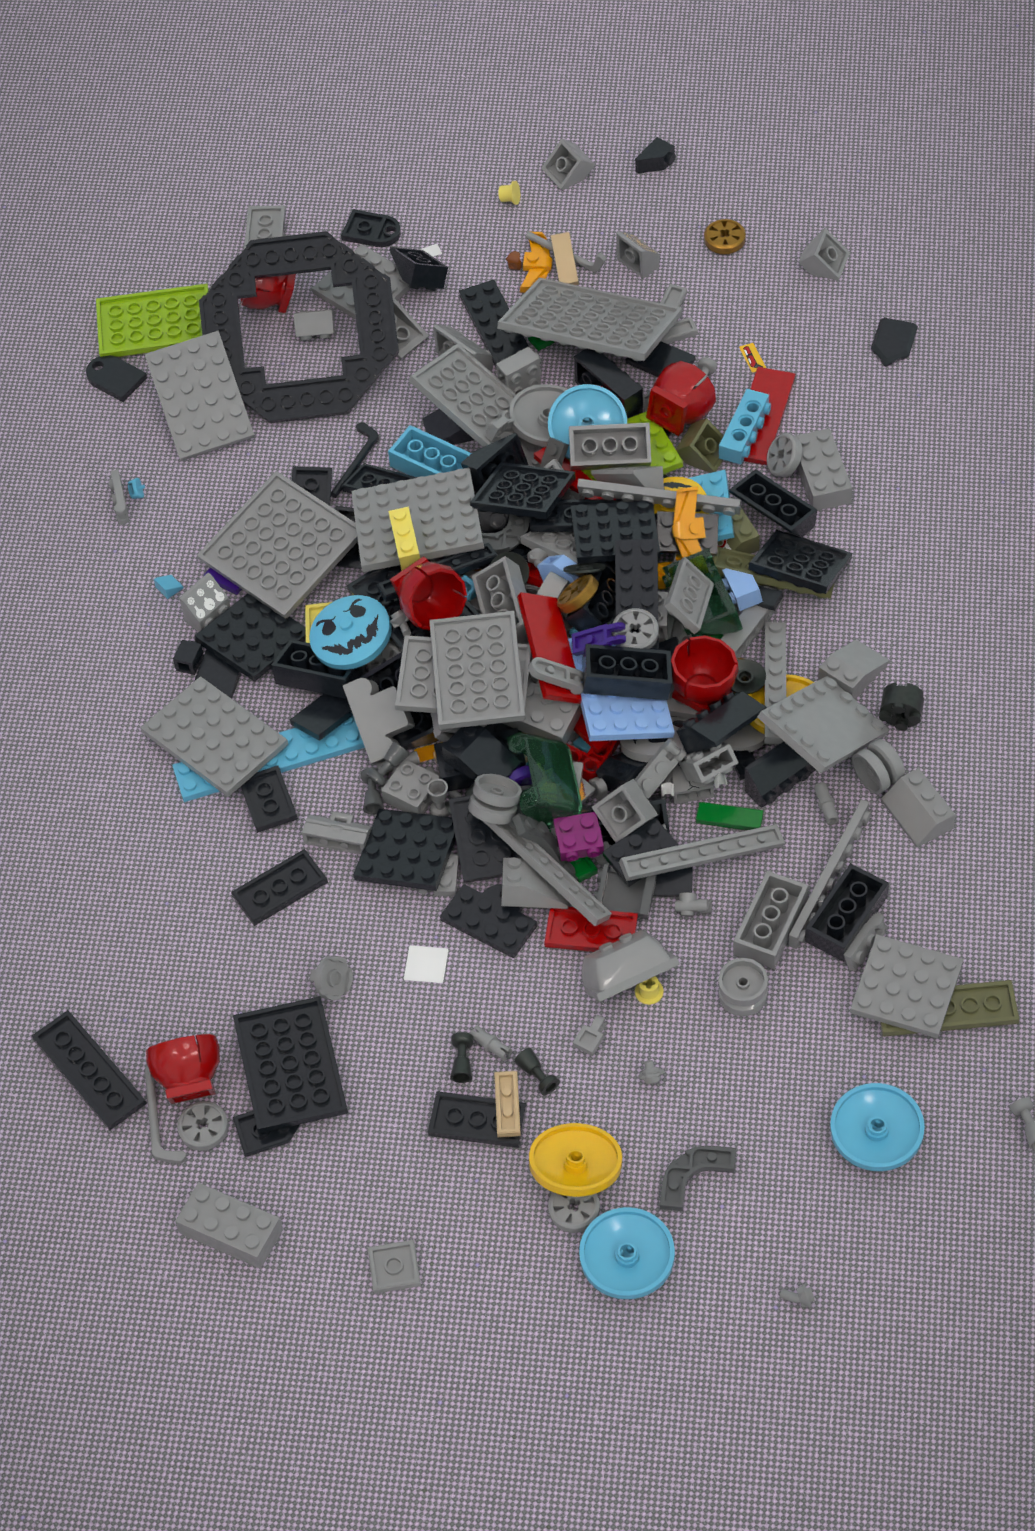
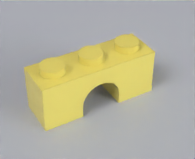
(404, 536)

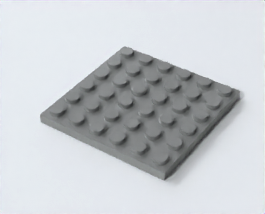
(438, 511)
(280, 544)

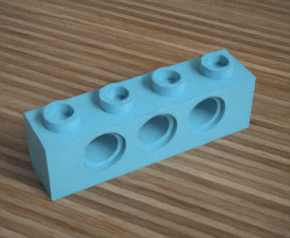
(744, 426)

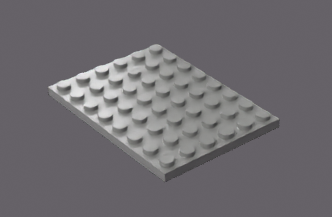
(590, 319)

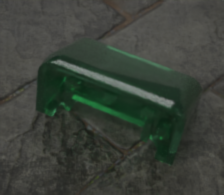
(721, 613)
(553, 778)

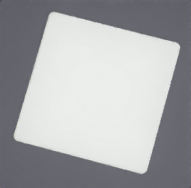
(426, 964)

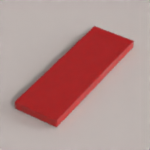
(778, 386)
(547, 640)

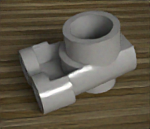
(689, 905)

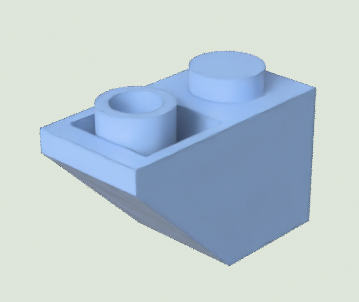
(556, 564)
(742, 587)

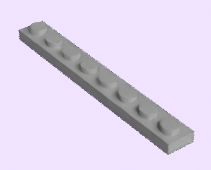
(666, 498)
(775, 670)
(701, 852)
(835, 865)
(553, 873)

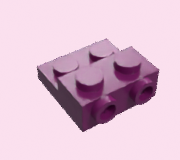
(578, 836)

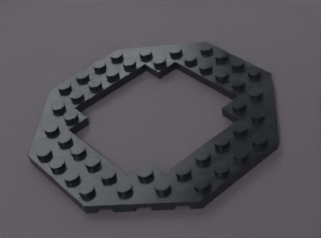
(373, 317)

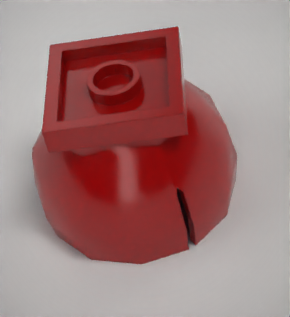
(271, 292)
(675, 401)
(429, 592)
(702, 671)
(184, 1066)

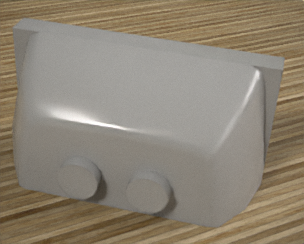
(624, 964)

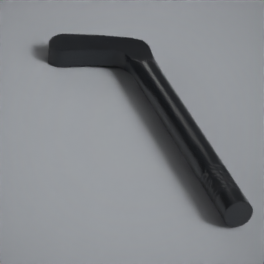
(373, 438)

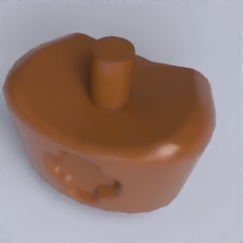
(514, 261)

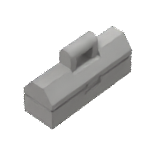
(336, 835)

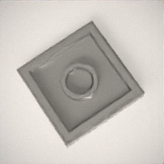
(394, 1266)

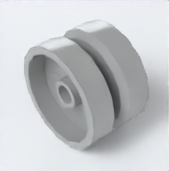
(878, 766)
(494, 799)
(743, 986)

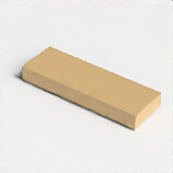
(564, 258)
(507, 1104)

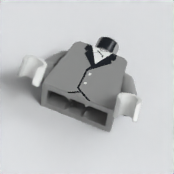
(689, 791)

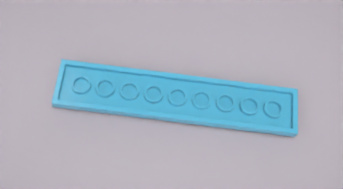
(299, 752)

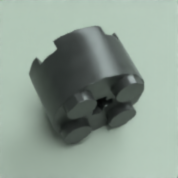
(901, 705)

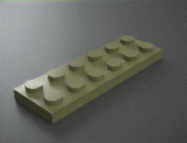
(740, 562)
(974, 1007)

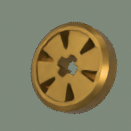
(724, 245)
(577, 594)

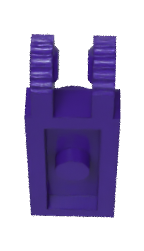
(597, 636)

